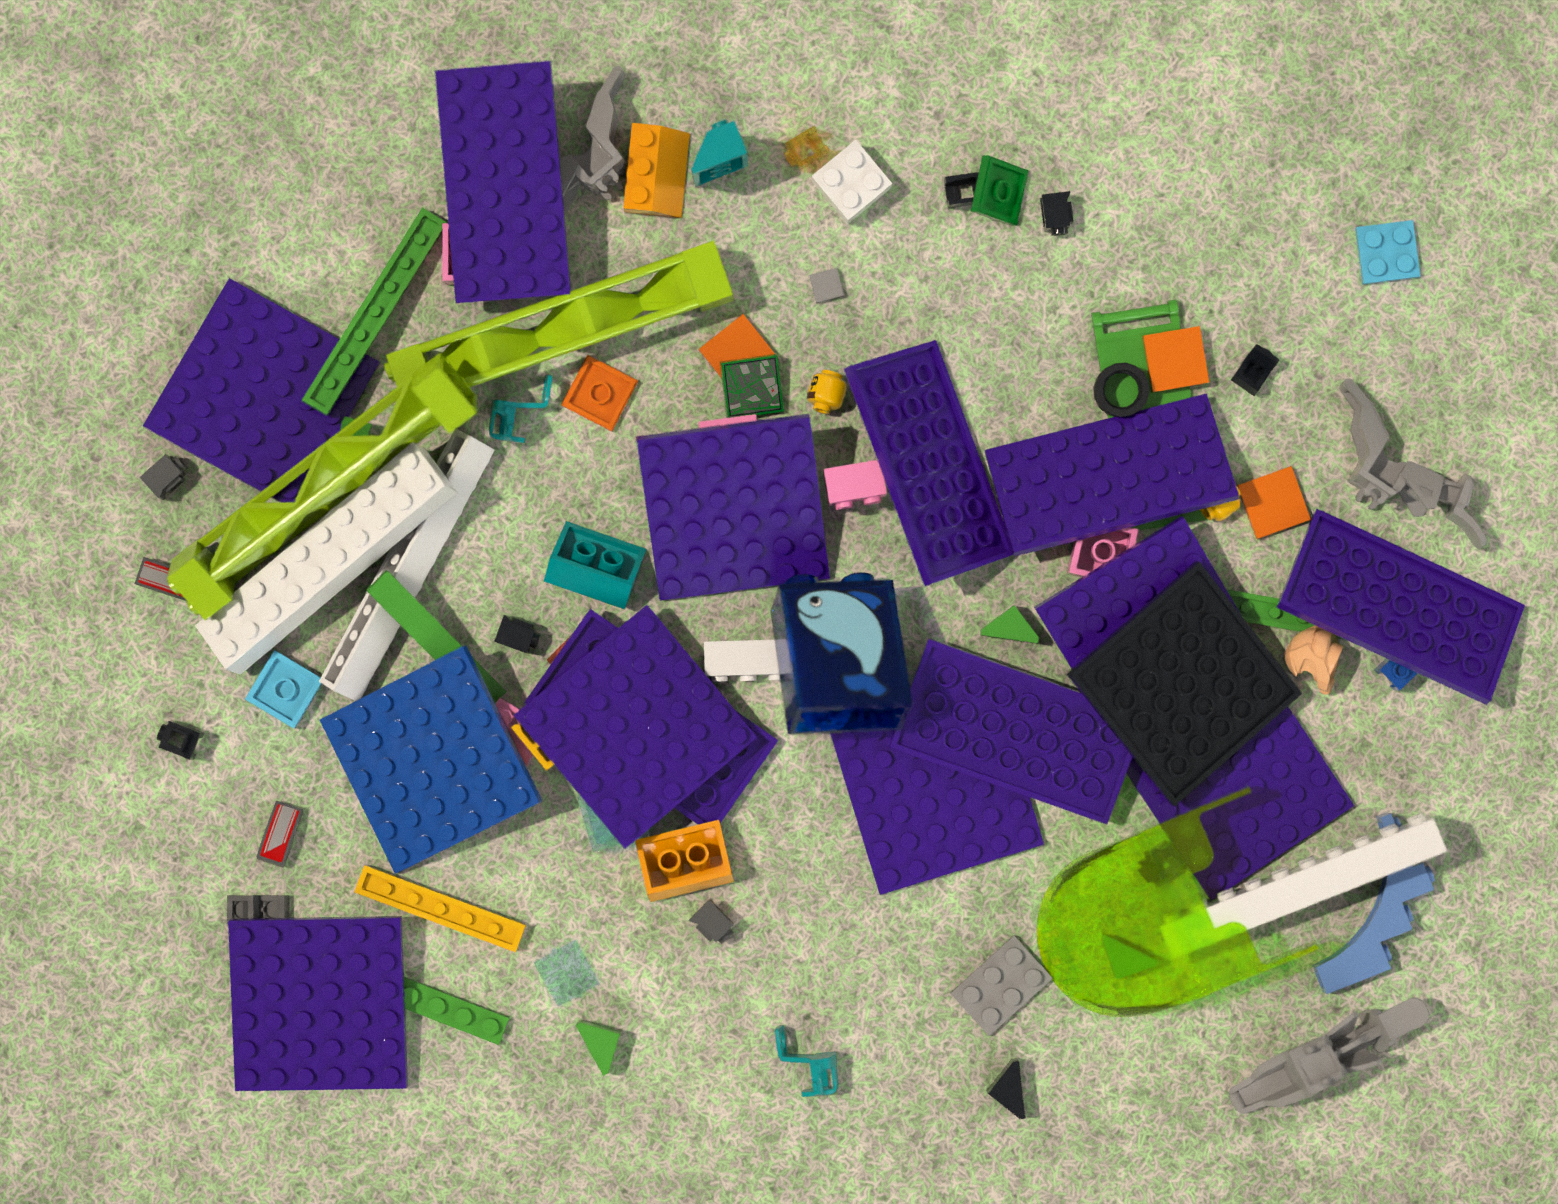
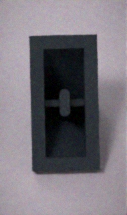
(1008, 1089)

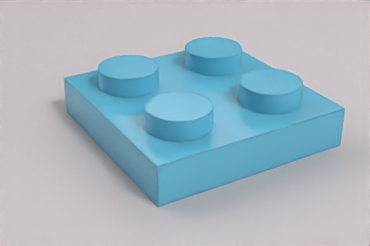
(1387, 252)
(284, 689)

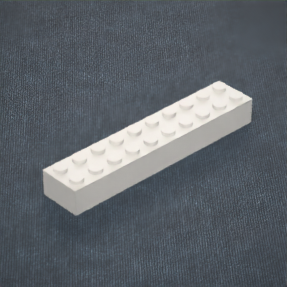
(326, 558)
(1328, 875)

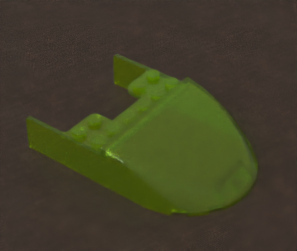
(1131, 929)

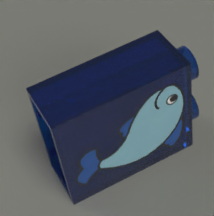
(840, 655)

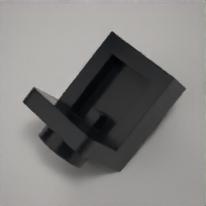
(1255, 369)

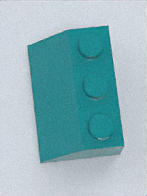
(719, 153)
(594, 565)

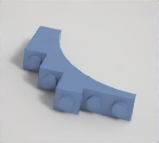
(1388, 918)

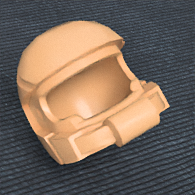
(1316, 653)

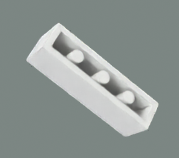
(740, 658)

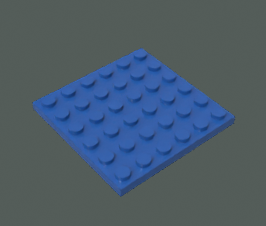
(431, 759)

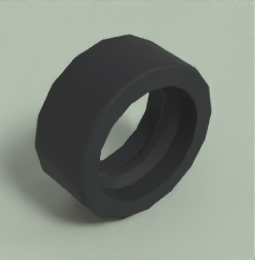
(1135, 373)

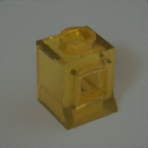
(815, 143)

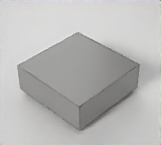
(826, 285)

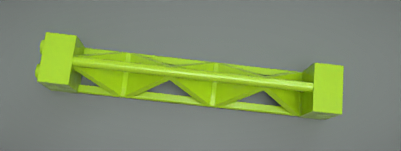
(578, 319)
(337, 468)

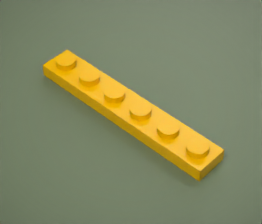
(440, 908)

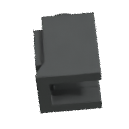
(165, 476)
(712, 922)

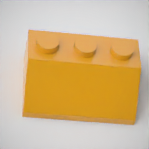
(656, 171)
(684, 861)

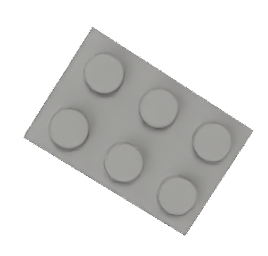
(1001, 985)

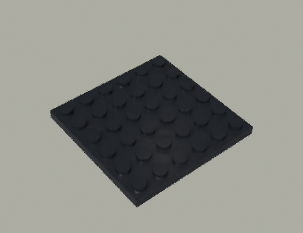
(1184, 683)

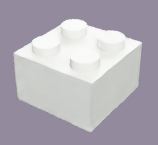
(851, 182)

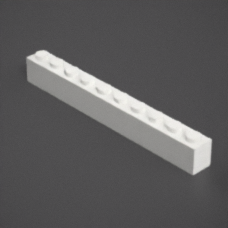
(409, 564)

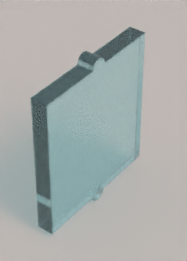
(566, 973)

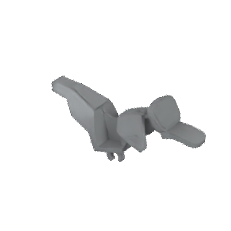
(602, 162)
(1416, 484)
(1326, 1059)

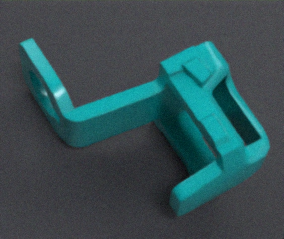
(507, 412)
(818, 1063)

